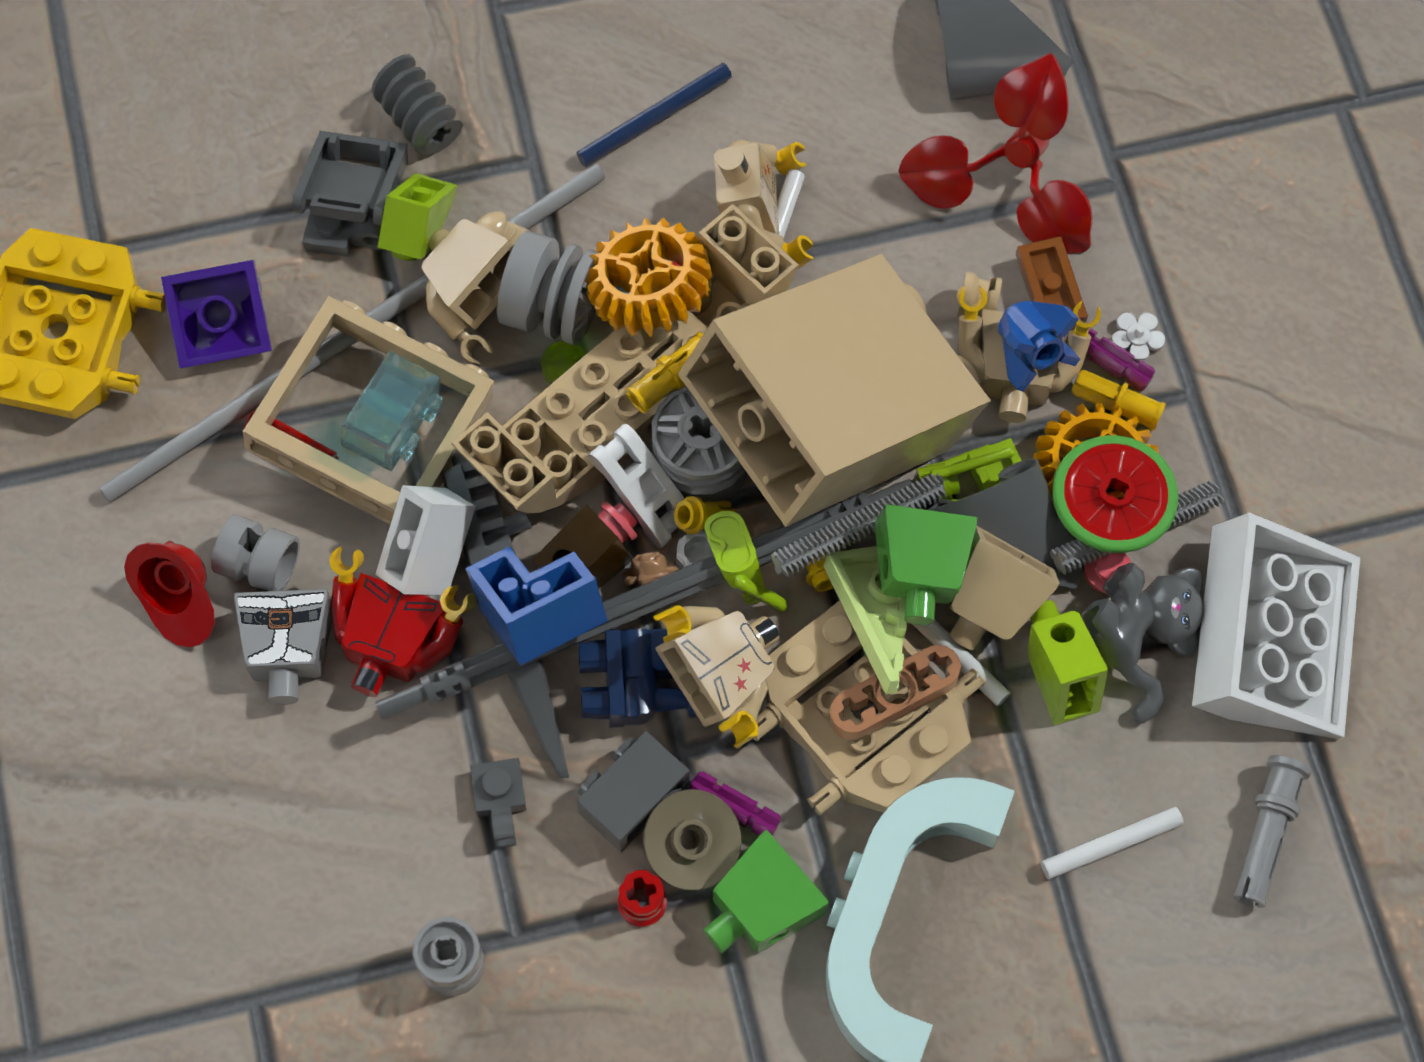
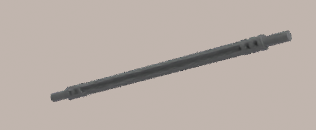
(619, 609)

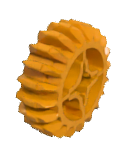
(656, 287)
(1060, 434)

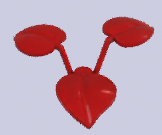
(1038, 104)

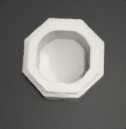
(692, 549)

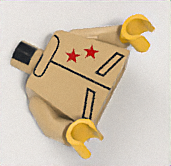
(748, 181)
(719, 664)

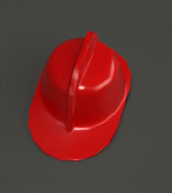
(171, 588)

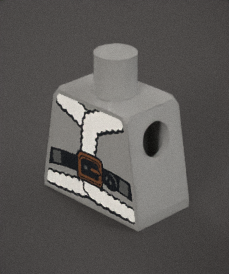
(284, 637)

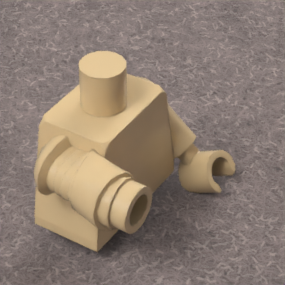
(467, 275)

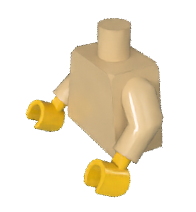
(984, 349)

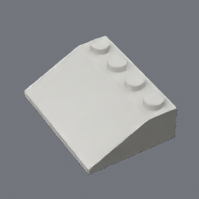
(1276, 628)

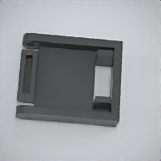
(349, 189)

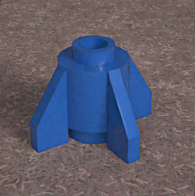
(1034, 338)

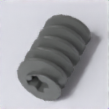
(416, 105)

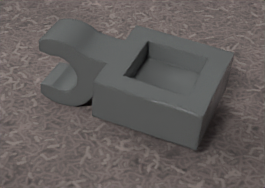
(338, 236)
(497, 794)

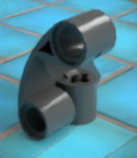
(1019, 513)

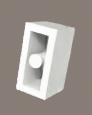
(425, 540)

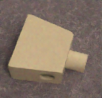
(998, 590)

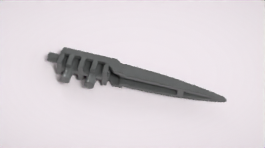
(487, 535)

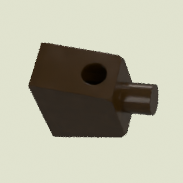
(593, 544)

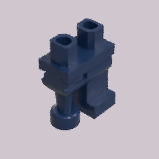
(631, 678)

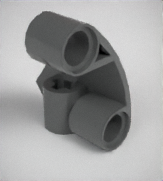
(987, 42)

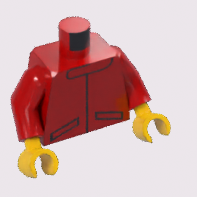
(390, 629)

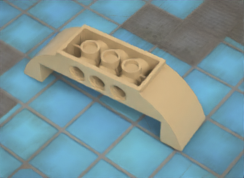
(544, 449)

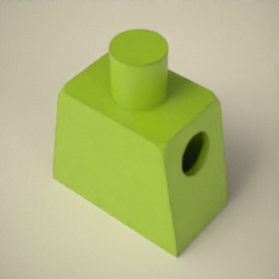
(1066, 664)

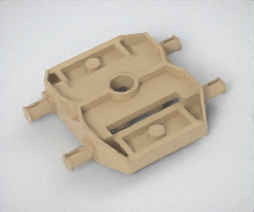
(899, 766)

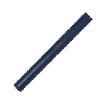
(654, 114)

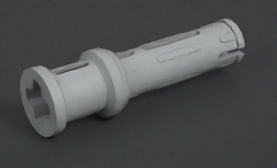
(1276, 809)

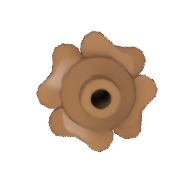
(647, 568)

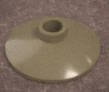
(715, 834)

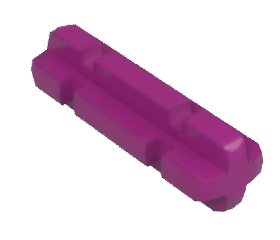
(1119, 362)
(744, 807)

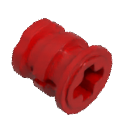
(630, 908)

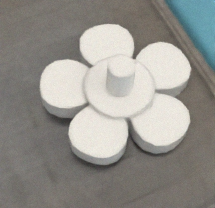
(1138, 335)

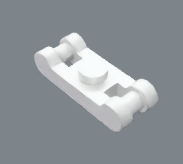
(641, 485)

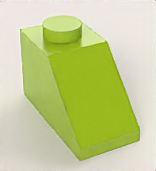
(414, 215)

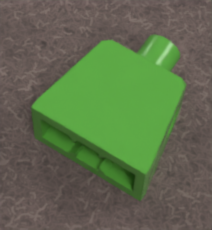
(922, 557)
(763, 899)

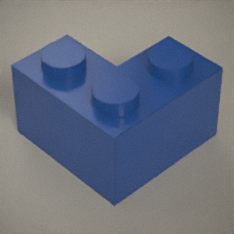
(539, 607)

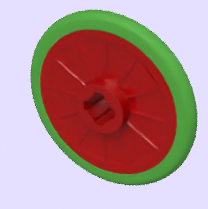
(1104, 520)

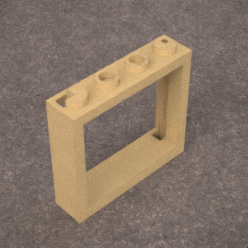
(328, 472)

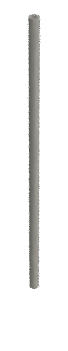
(330, 347)

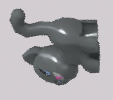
(1165, 611)

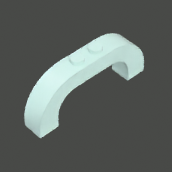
(937, 808)

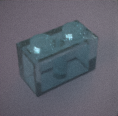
(391, 411)

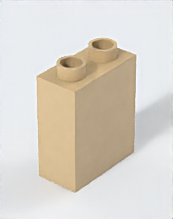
(832, 387)

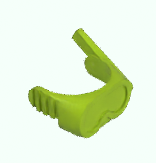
(738, 558)

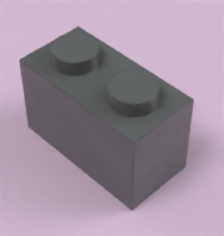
(630, 789)

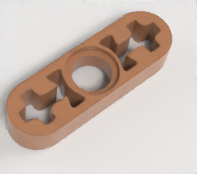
(870, 721)

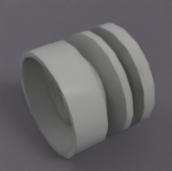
(543, 285)
(694, 464)

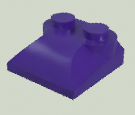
(217, 313)

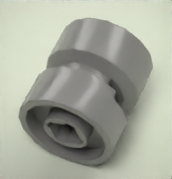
(250, 552)
(449, 956)

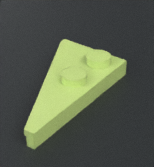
(873, 615)

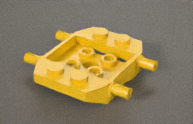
(80, 367)

